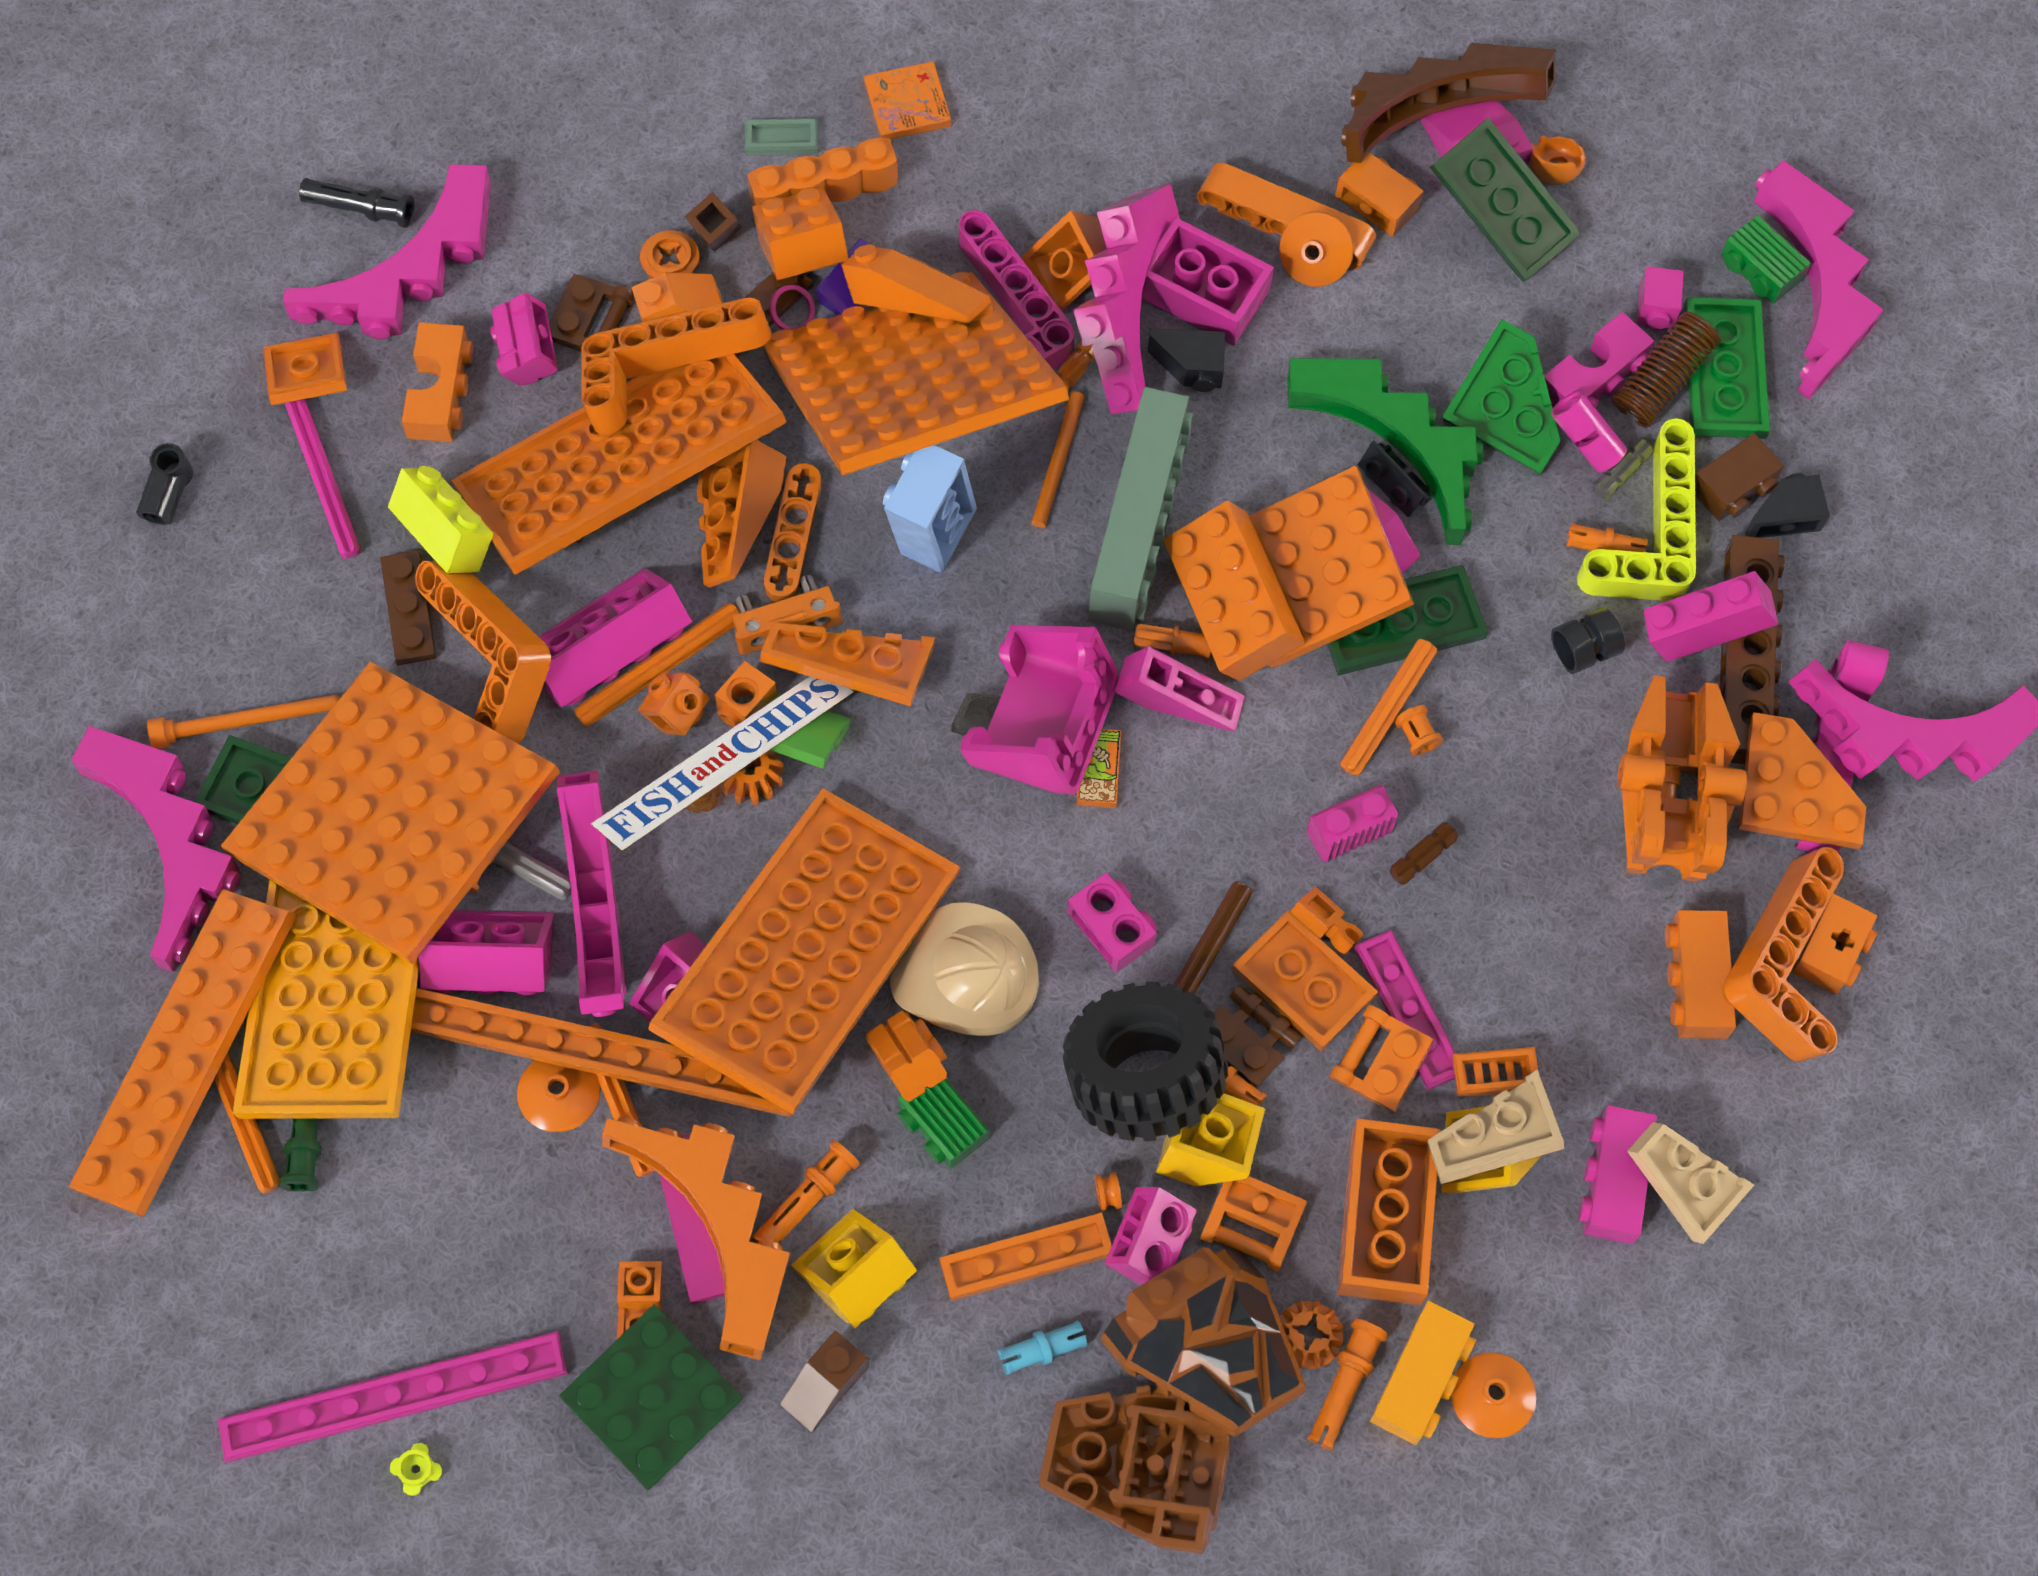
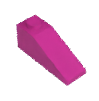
(1177, 690)

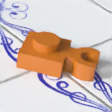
(1325, 918)

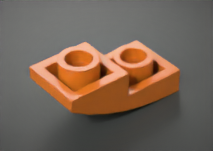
(637, 1291)

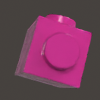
(1659, 297)

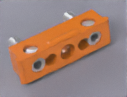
(809, 609)

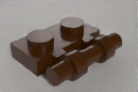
(1244, 1048)

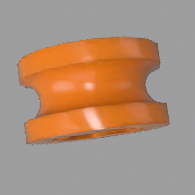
(1108, 1191)

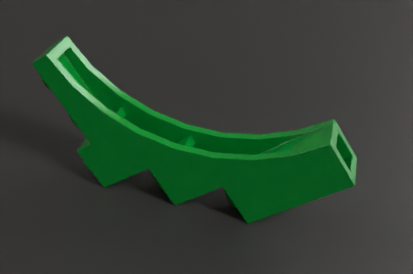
(1360, 394)

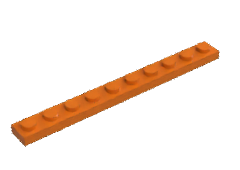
(577, 1048)

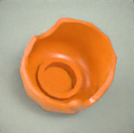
(1557, 149)

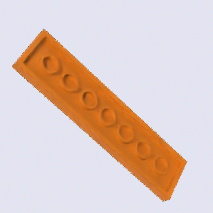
(182, 1053)

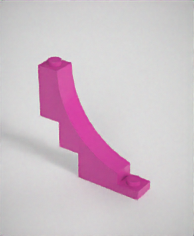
(1813, 223)

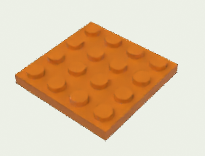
(1331, 560)

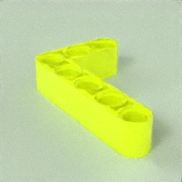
(1667, 526)

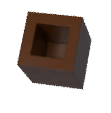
(713, 221)

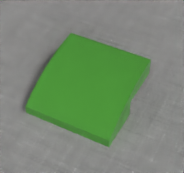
(816, 739)

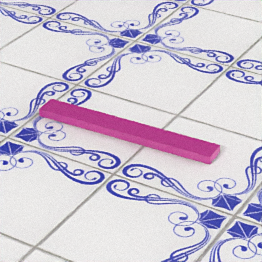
(392, 1397)

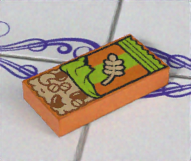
(1101, 777)

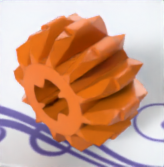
(765, 778)

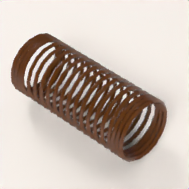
(1686, 327)

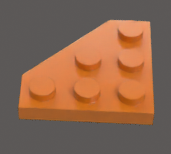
(1796, 789)

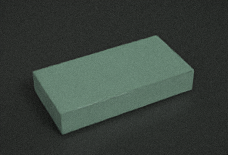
(781, 136)

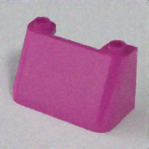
(1049, 707)

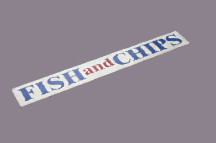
(718, 761)

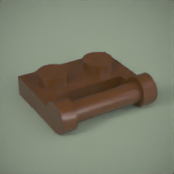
(581, 306)

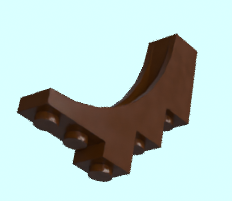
(1433, 85)

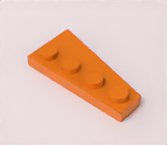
(869, 664)

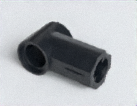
(164, 487)

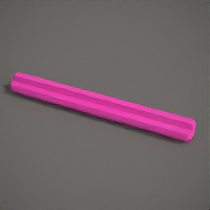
(323, 479)

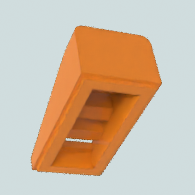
(1524, 1056)

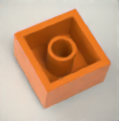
(800, 233)

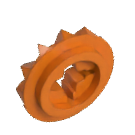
(669, 243)
(1327, 1323)

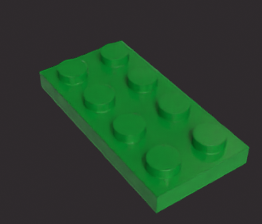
(1731, 385)

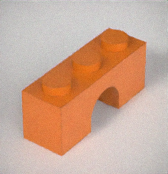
(434, 411)

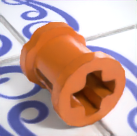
(1418, 730)

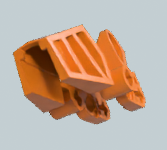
(1669, 738)

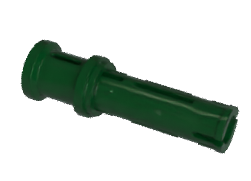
(301, 1156)

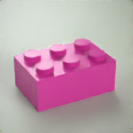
(1206, 281)

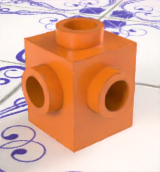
(674, 703)

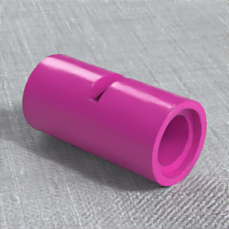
(1589, 431)

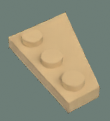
(1503, 1133)
(1688, 1181)

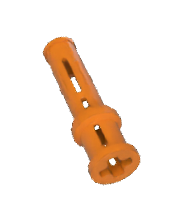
(818, 1182)
(1354, 1364)

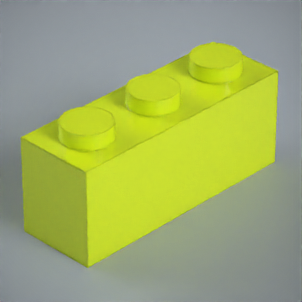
(440, 520)

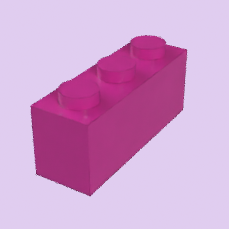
(1710, 616)
(1617, 1183)

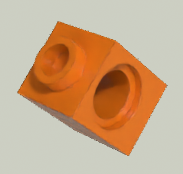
(744, 681)

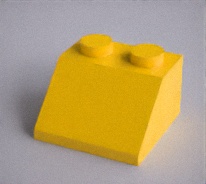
(854, 1267)

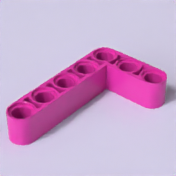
(1014, 272)
(1860, 671)

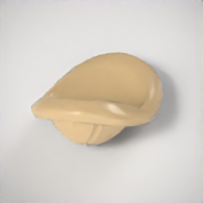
(968, 971)

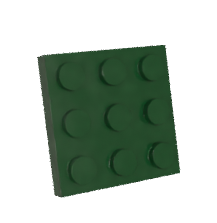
(650, 1397)

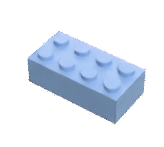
(930, 506)

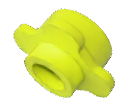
(403, 1467)

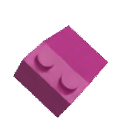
(1452, 125)

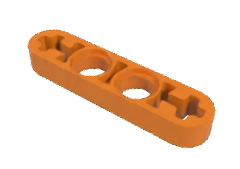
(792, 533)

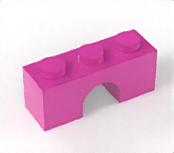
(1619, 346)

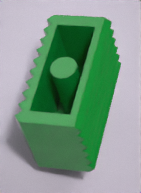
(1765, 259)
(945, 1122)

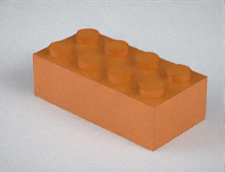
(1233, 591)
(1388, 1213)

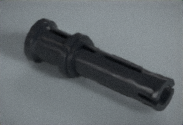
(372, 203)

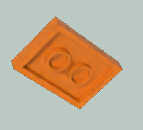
(1304, 980)

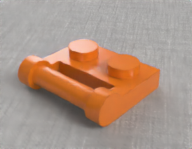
(1394, 1064)
(1261, 1208)

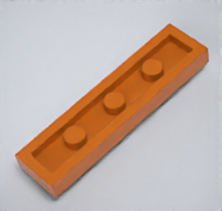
(1025, 1257)

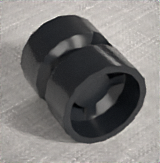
(1592, 638)

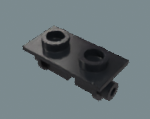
(1388, 473)

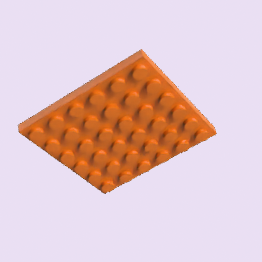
(390, 811)

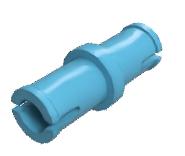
(1042, 1347)

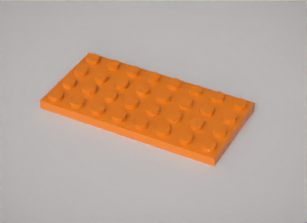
(577, 480)
(805, 951)

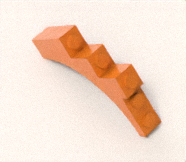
(729, 1212)

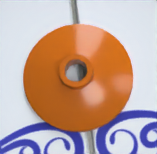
(1333, 244)
(562, 1110)
(1483, 1413)

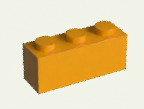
(1424, 1374)

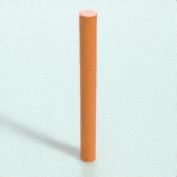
(1058, 460)

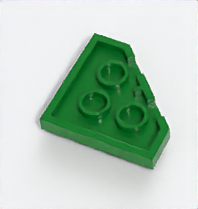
(1508, 400)

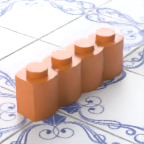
(840, 171)

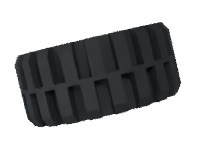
(1155, 1099)

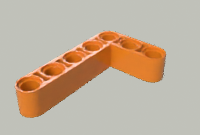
(661, 345)
(516, 653)
(1760, 973)

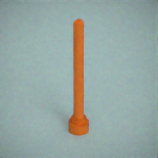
(164, 732)

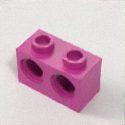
(1104, 926)
(1143, 1233)

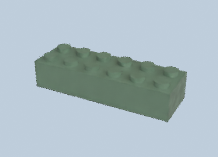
(1141, 510)

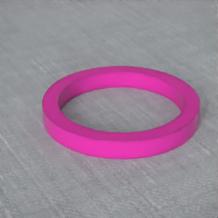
(772, 306)

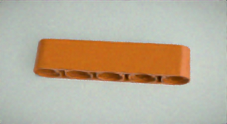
(1273, 207)

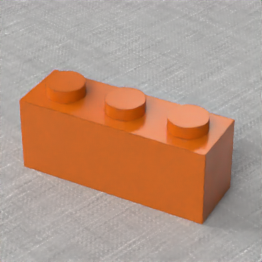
(1699, 974)

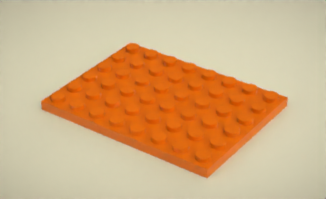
(906, 381)

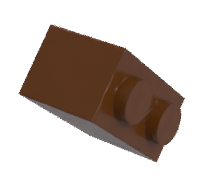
(1738, 477)

